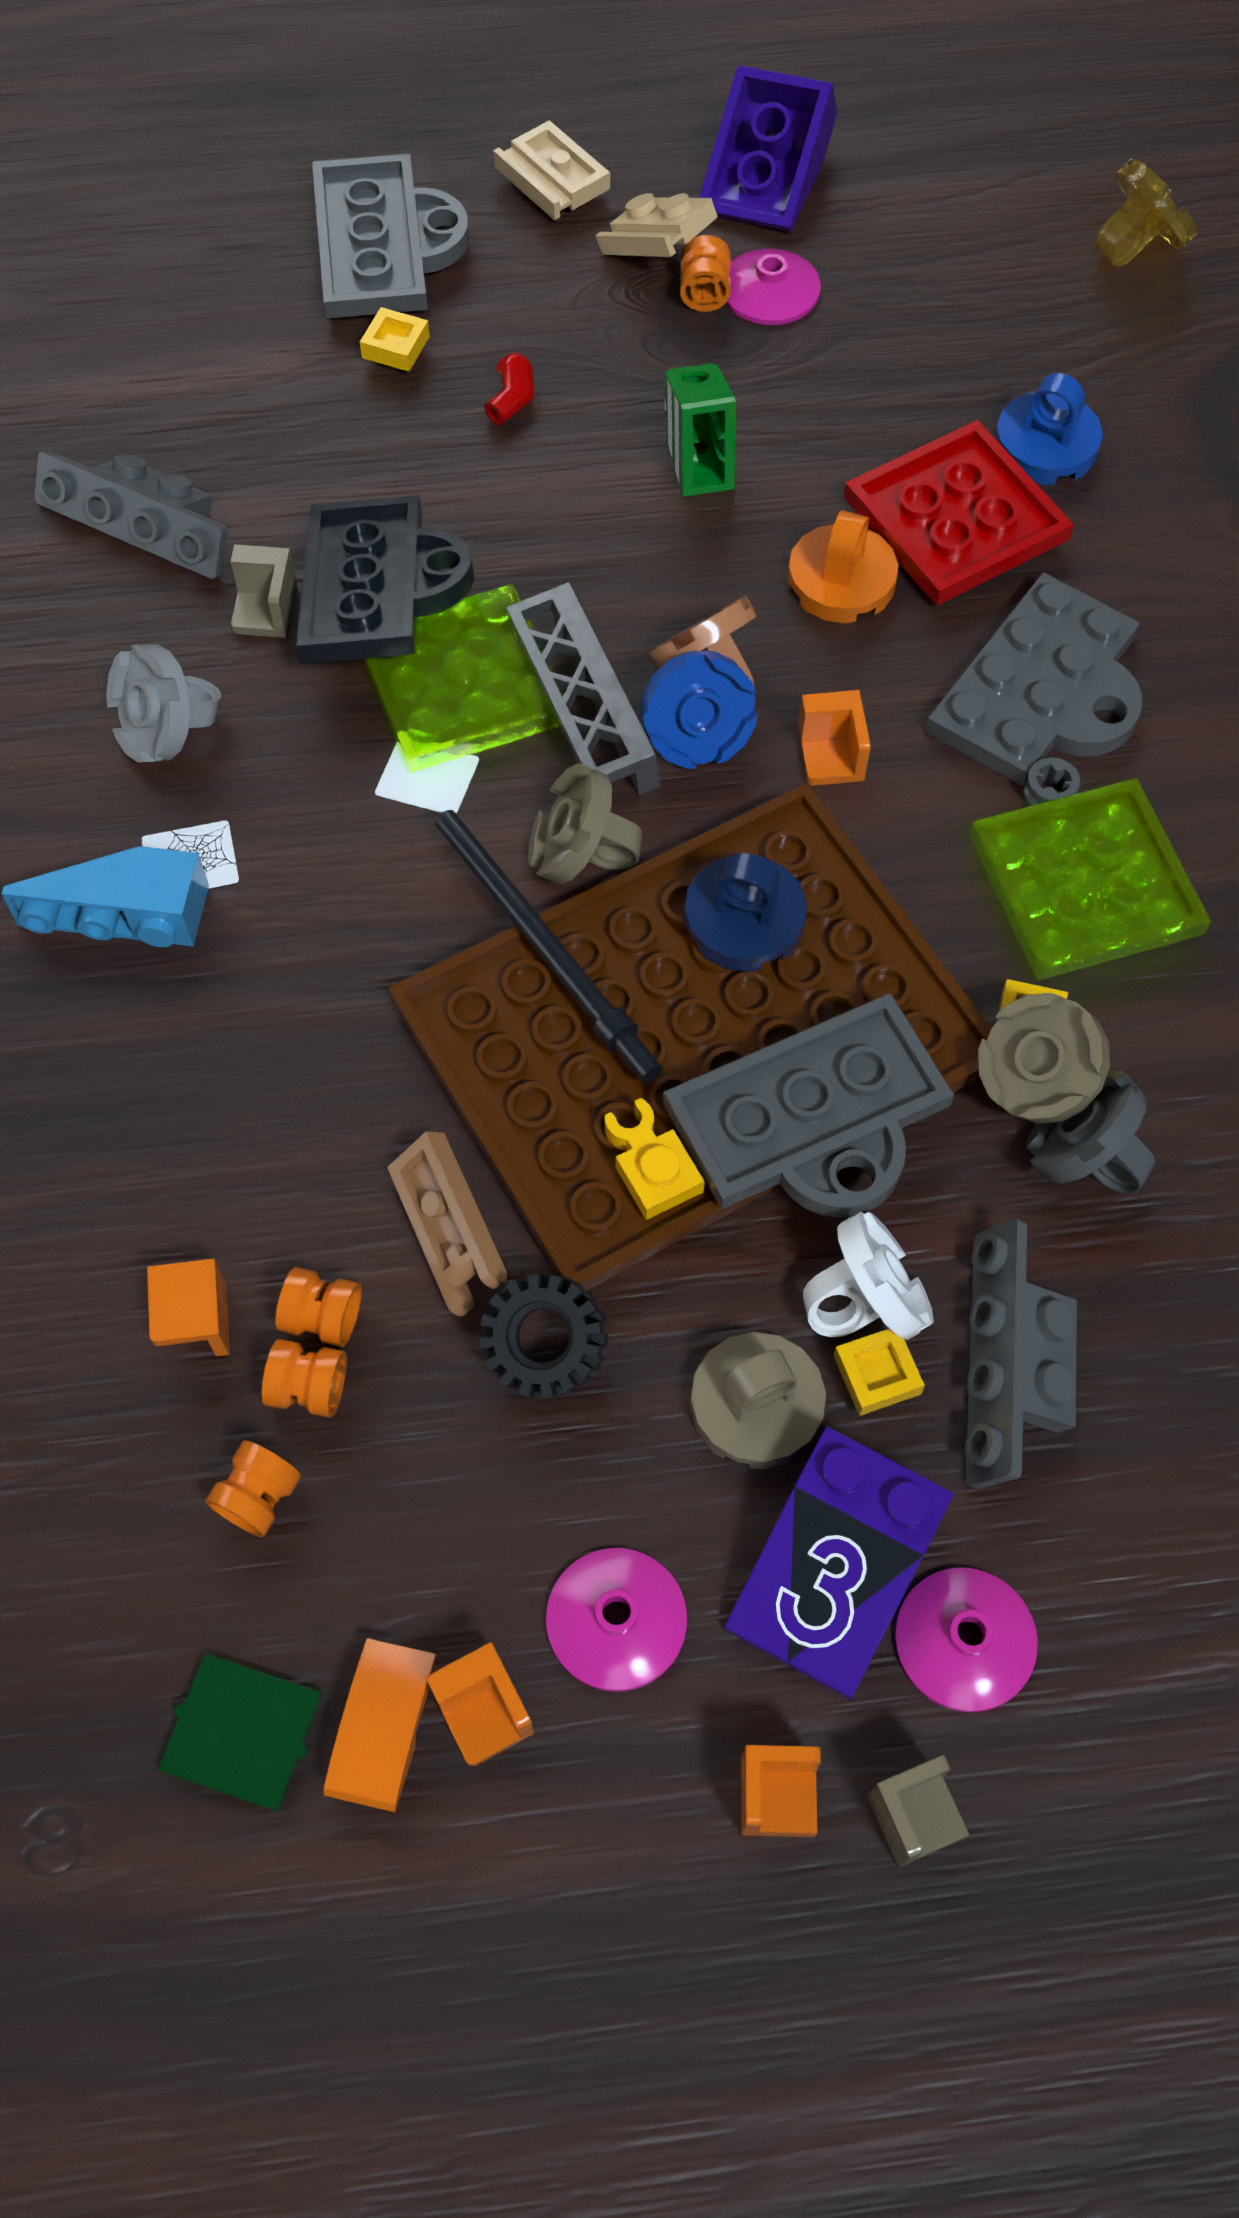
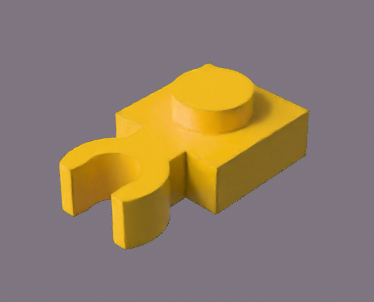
(653, 1167)

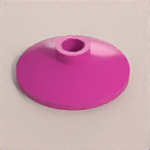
(772, 287)
(623, 1654)
(947, 1668)

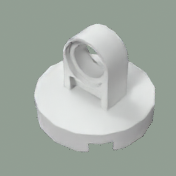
(872, 1280)

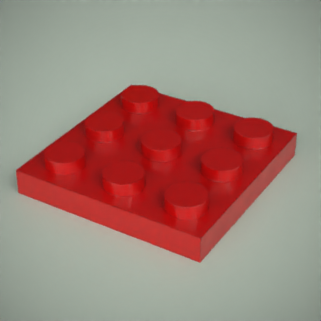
(958, 512)

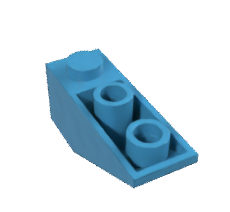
(125, 895)

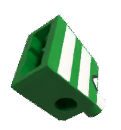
(703, 408)

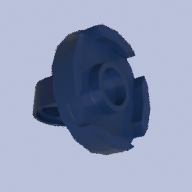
(745, 912)

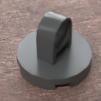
(1098, 1140)

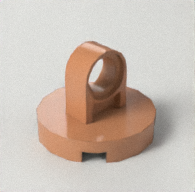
(710, 635)

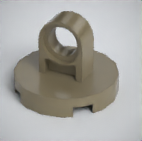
(582, 829)
(1044, 1058)
(758, 1400)

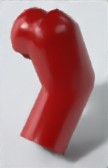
(517, 391)

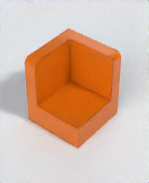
(833, 737)
(188, 1304)
(480, 1705)
(779, 1790)

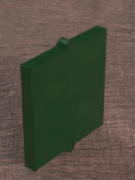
(241, 1732)

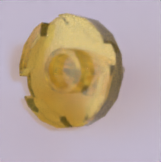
(1143, 216)

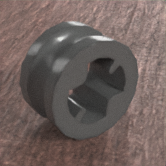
(1055, 773)

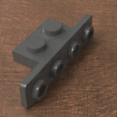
(137, 507)
(1018, 1357)

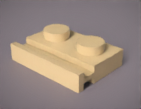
(552, 169)
(656, 224)

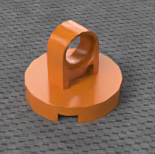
(843, 570)

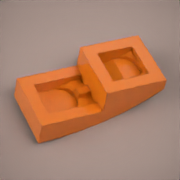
(379, 1725)

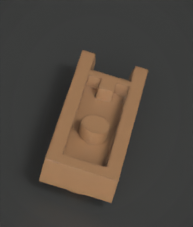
(446, 1220)

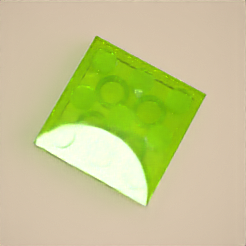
(463, 685)
(1088, 879)

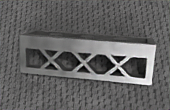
(592, 679)

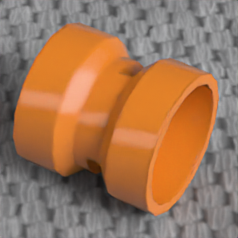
(705, 273)
(318, 1306)
(310, 1379)
(253, 1488)

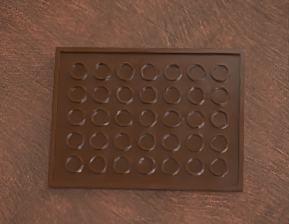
(540, 1081)

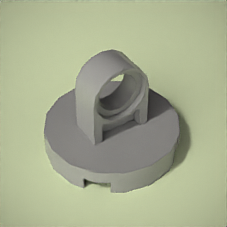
(157, 702)

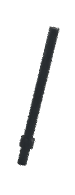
(611, 1024)

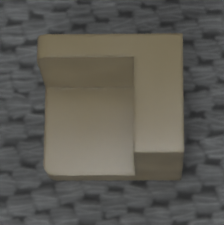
(264, 589)
(917, 1811)

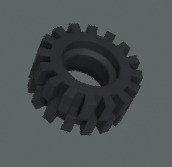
(503, 1335)

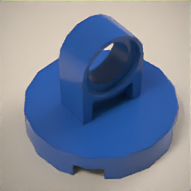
(1051, 430)
(699, 709)

